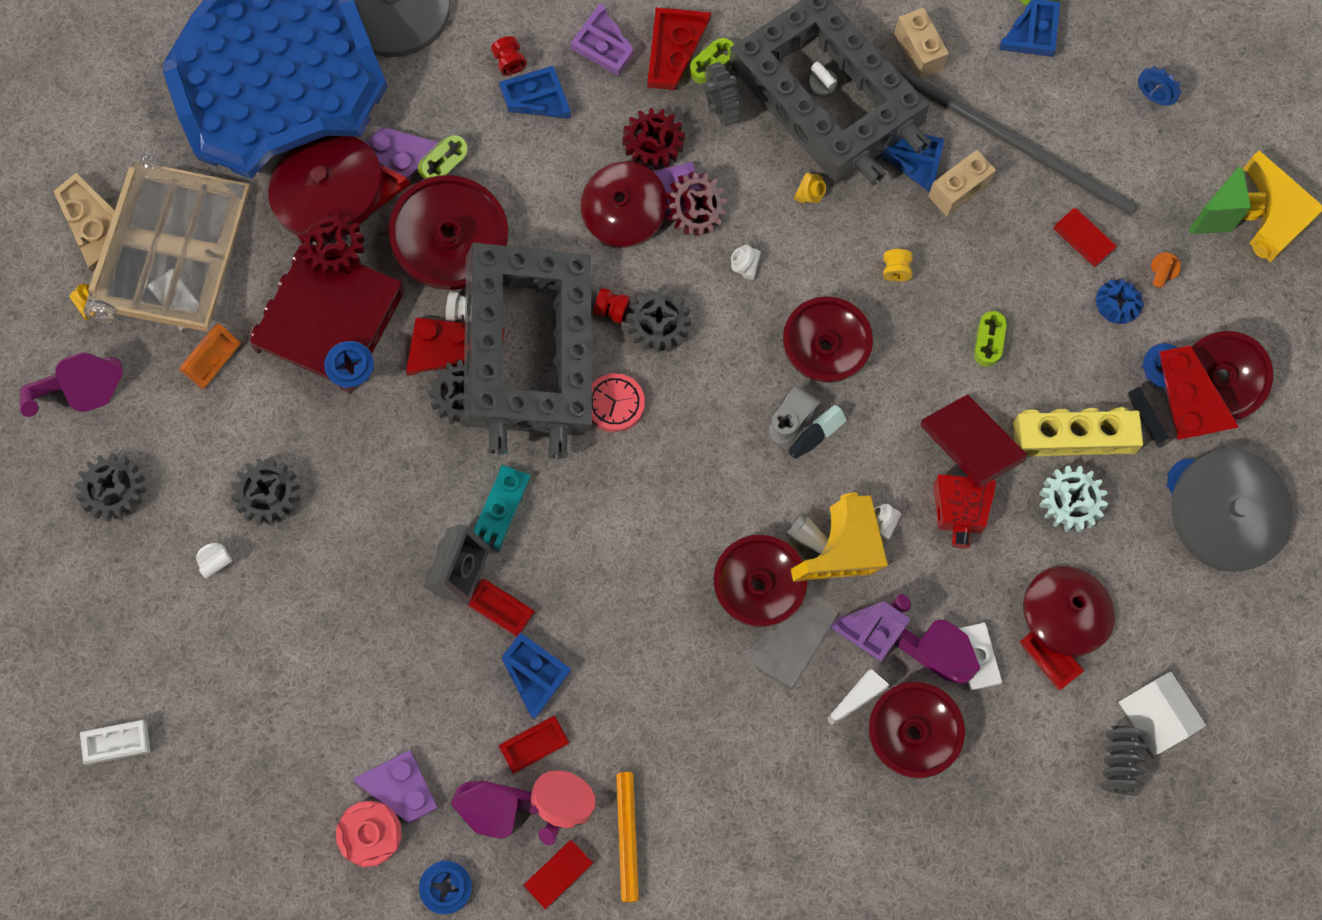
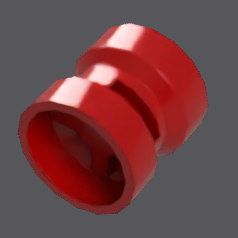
(507, 52)
(611, 305)

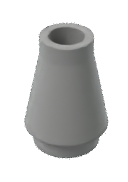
(807, 534)

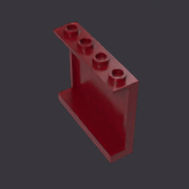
(321, 311)

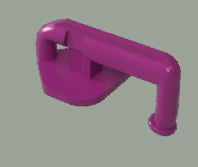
(85, 381)
(942, 648)
(493, 807)

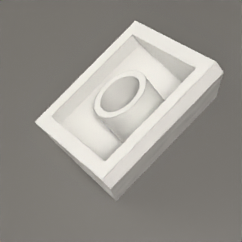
(1163, 712)

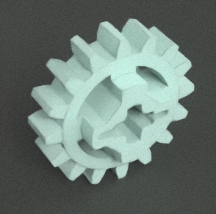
(1063, 491)

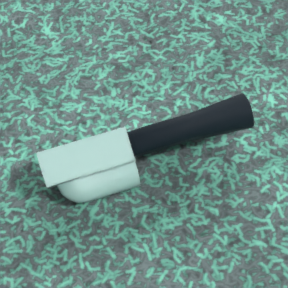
(821, 427)

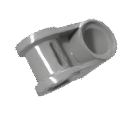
(795, 413)

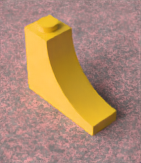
(1287, 207)
(853, 543)

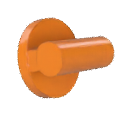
(1166, 267)

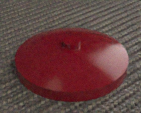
(328, 178)
(439, 223)

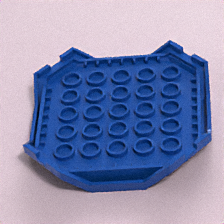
(271, 78)

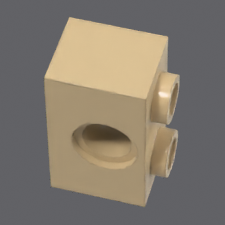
(921, 43)
(961, 183)

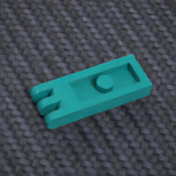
(502, 505)

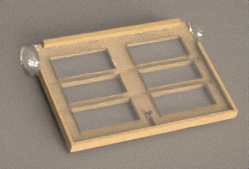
(167, 246)

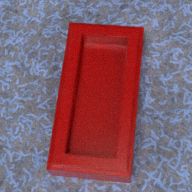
(1084, 237)
(500, 607)
(1057, 667)
(533, 744)
(558, 874)

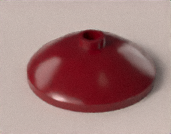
(634, 218)
(831, 322)
(1247, 369)
(763, 560)
(1061, 624)
(935, 718)

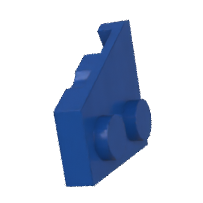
(1034, 30)
(536, 94)
(919, 167)
(534, 673)

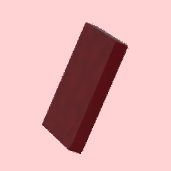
(973, 440)

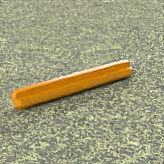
(627, 837)

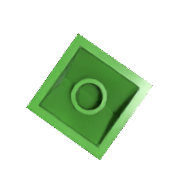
(1225, 207)

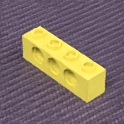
(1122, 422)

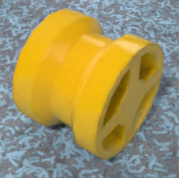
(897, 265)

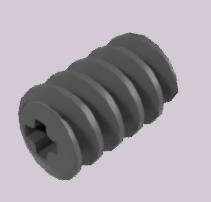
(1123, 760)

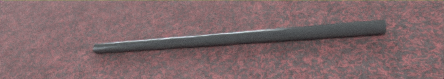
(1016, 141)

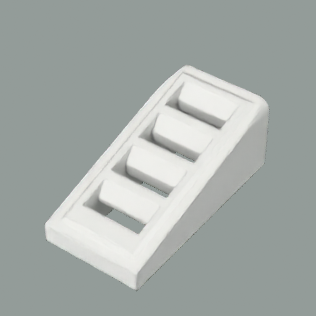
(866, 690)

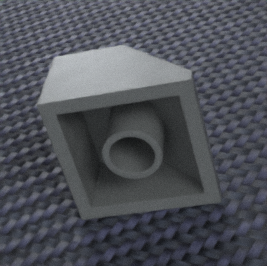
(457, 564)

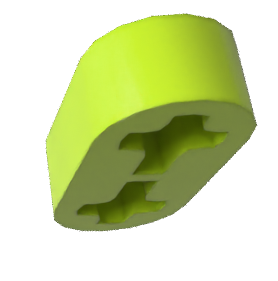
(708, 56)
(437, 153)
(996, 339)

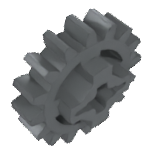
(722, 93)
(646, 319)
(452, 380)
(110, 473)
(255, 498)

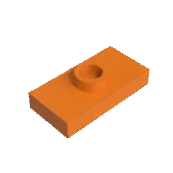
(210, 356)

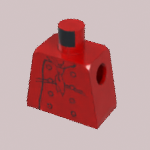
(962, 507)

